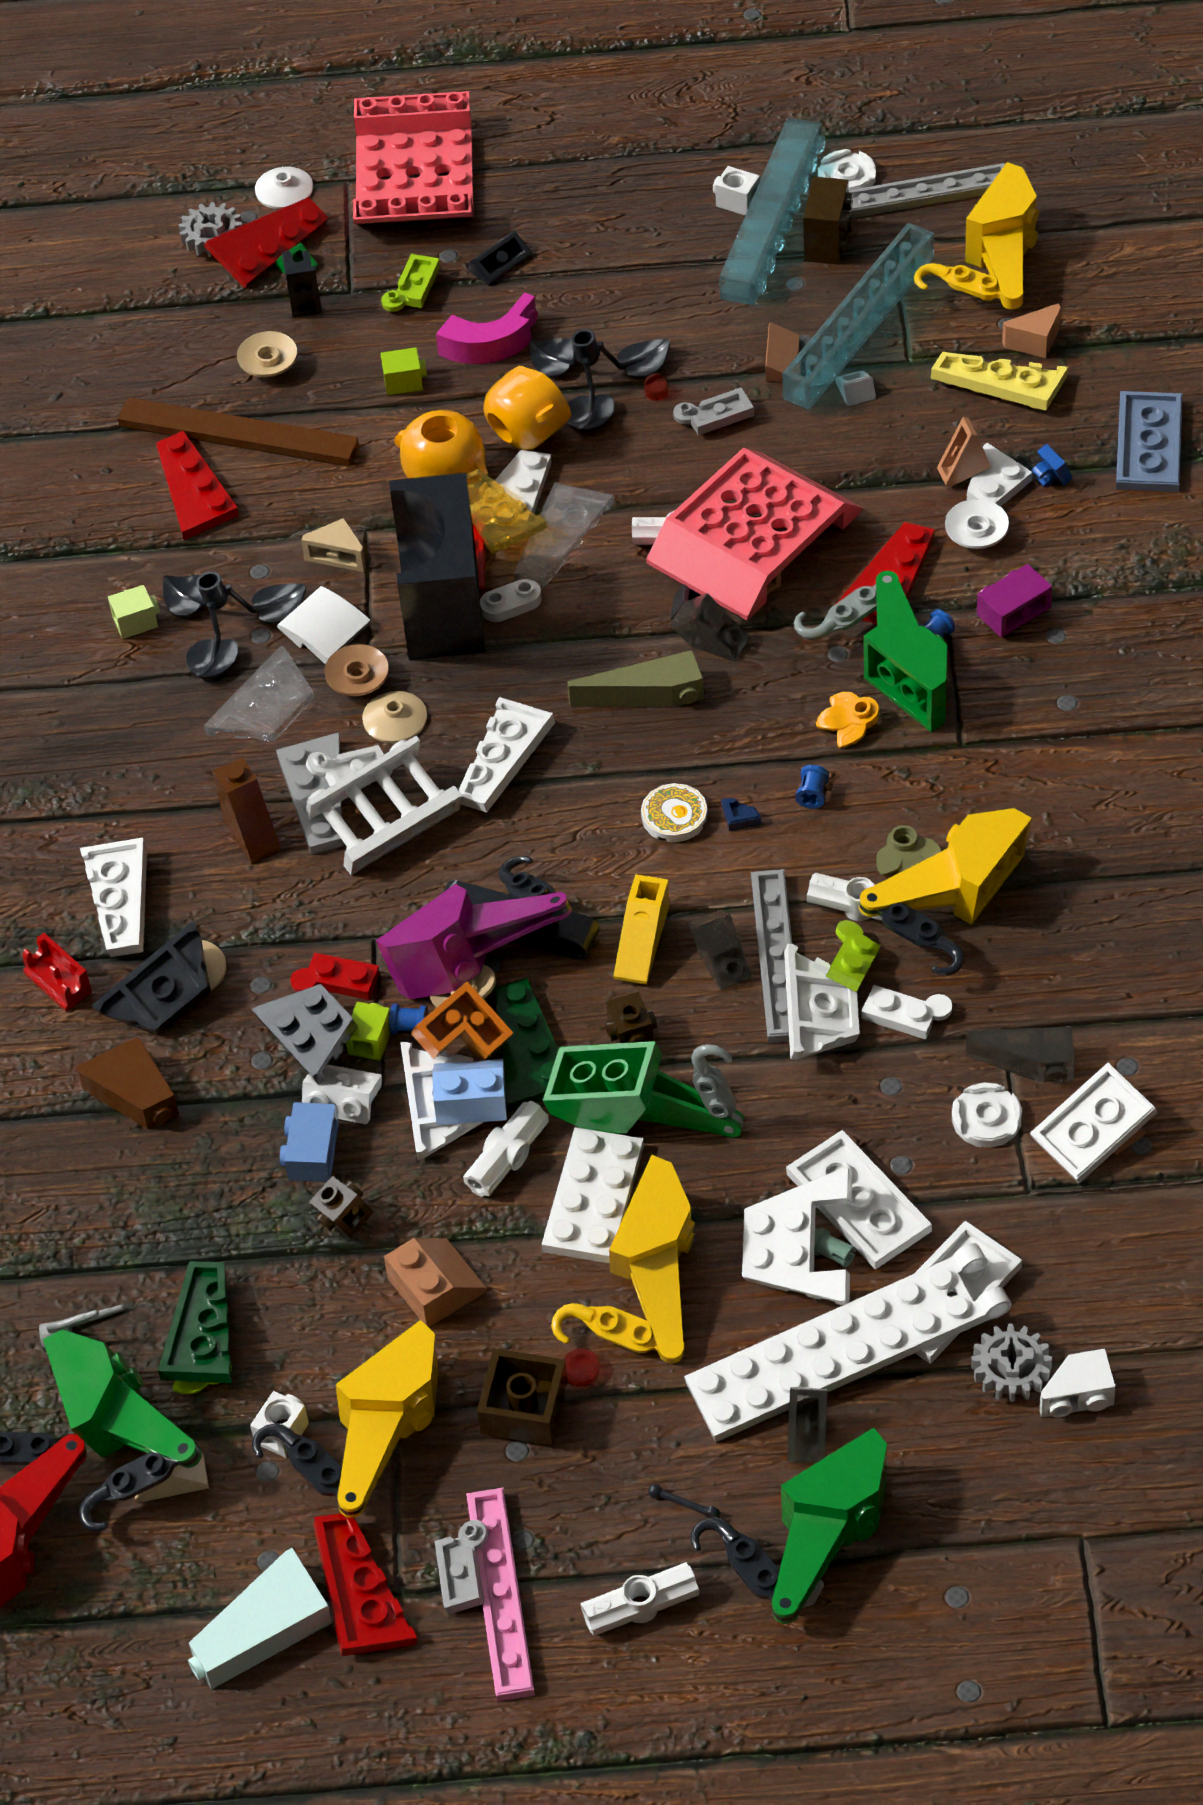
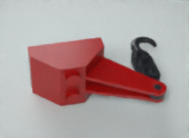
(30, 1496)

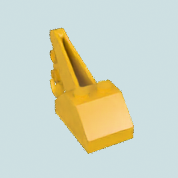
(996, 238)
(647, 1251)

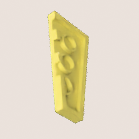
(998, 378)

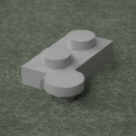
(715, 411)
(460, 1567)

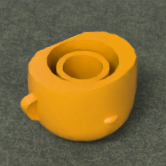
(525, 408)
(440, 445)

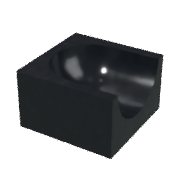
(437, 566)

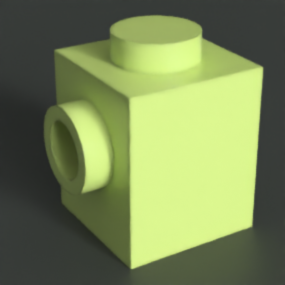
(134, 611)

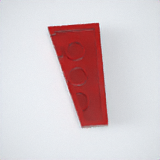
(258, 244)
(193, 487)
(902, 555)
(359, 1598)

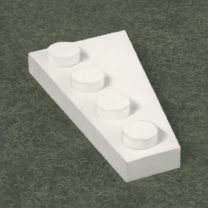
(506, 747)
(118, 890)

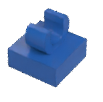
(1051, 468)

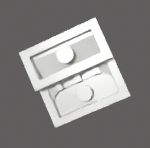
(324, 623)

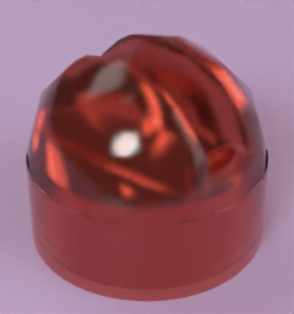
(656, 387)

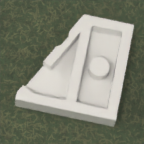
(1001, 480)

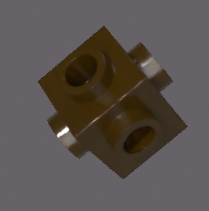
(629, 1020)
(338, 1200)

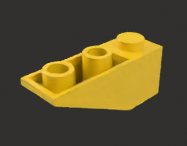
(642, 928)

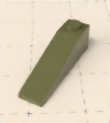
(652, 683)

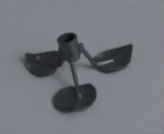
(557, 355)
(188, 593)

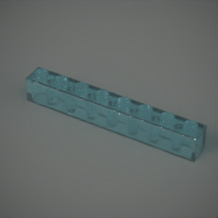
(771, 211)
(857, 316)

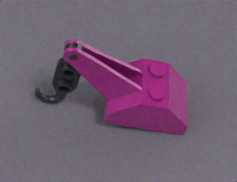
(450, 936)

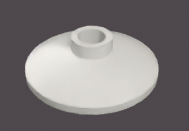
(283, 187)
(976, 523)

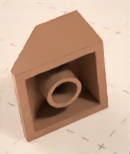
(432, 1278)

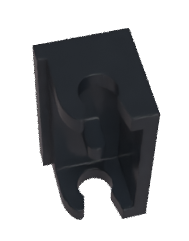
(302, 285)

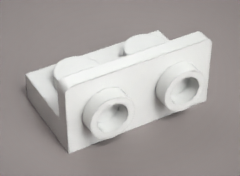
(347, 1089)

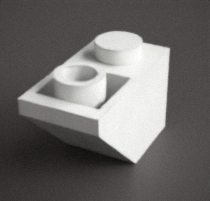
(1079, 1385)

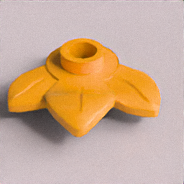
(847, 718)

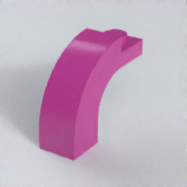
(490, 341)

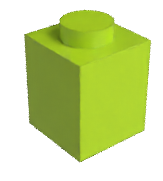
(403, 371)
(372, 1031)

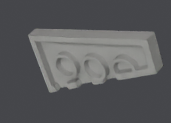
(302, 783)

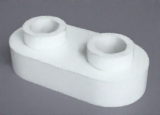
(510, 600)

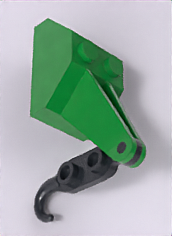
(109, 1411)
(823, 1510)

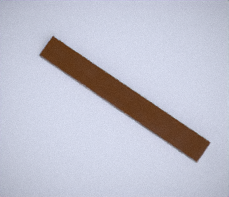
(239, 431)

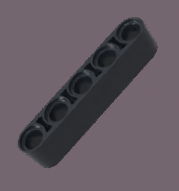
(567, 937)

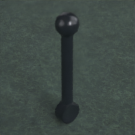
(655, 1491)

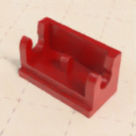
(56, 973)

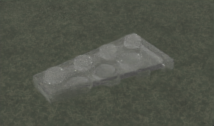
(569, 516)

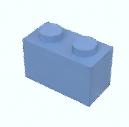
(310, 1142)

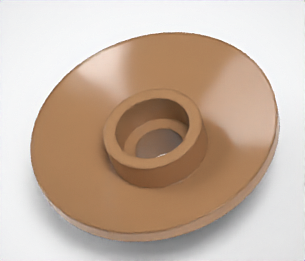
(356, 670)

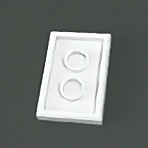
(1093, 1123)

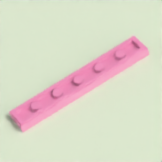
(501, 1598)

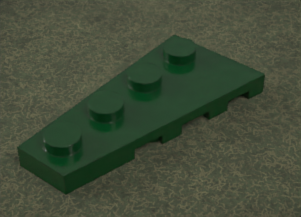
(531, 1048)
(199, 1330)

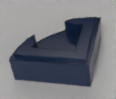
(739, 814)

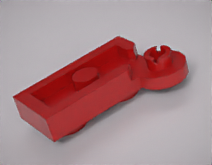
(337, 976)

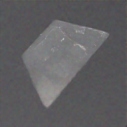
(265, 701)

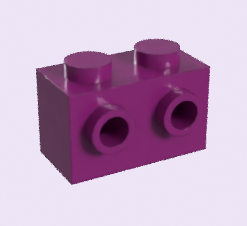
(1014, 600)

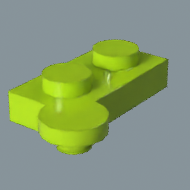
(413, 283)
(853, 957)

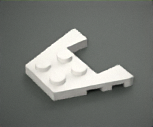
(782, 1239)

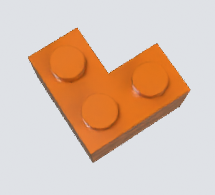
(463, 1016)

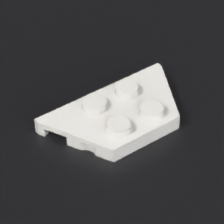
(819, 1009)
(419, 1081)

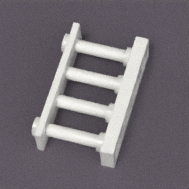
(386, 835)

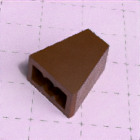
(245, 810)
(129, 1084)

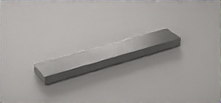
(923, 191)
(772, 936)

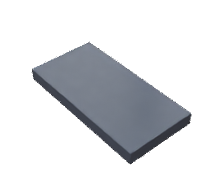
(1149, 441)

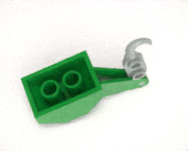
(899, 654)
(621, 1083)

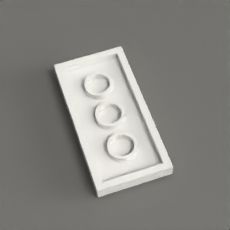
(592, 1194)
(880, 1216)
(998, 1271)

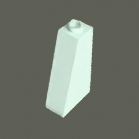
(260, 1622)

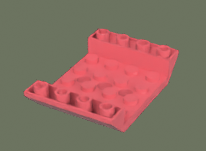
(408, 138)
(734, 555)

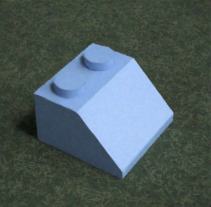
(469, 1091)

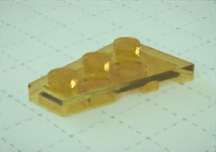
(498, 515)

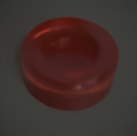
(581, 1367)

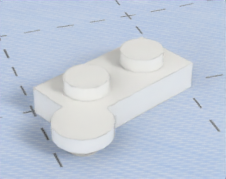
(344, 764)
(905, 1012)

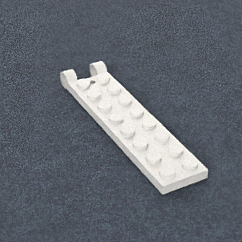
(844, 1343)

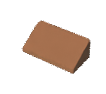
(781, 351)

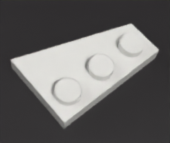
(525, 477)

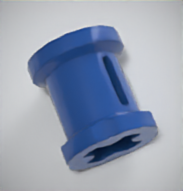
(940, 623)
(811, 791)
(406, 1018)

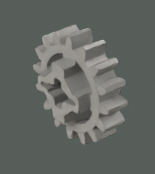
(207, 224)
(993, 1367)

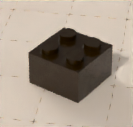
(827, 220)
(522, 1396)

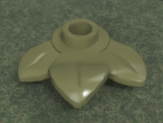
(900, 856)

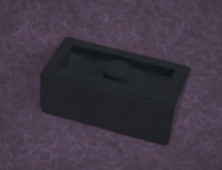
(499, 258)

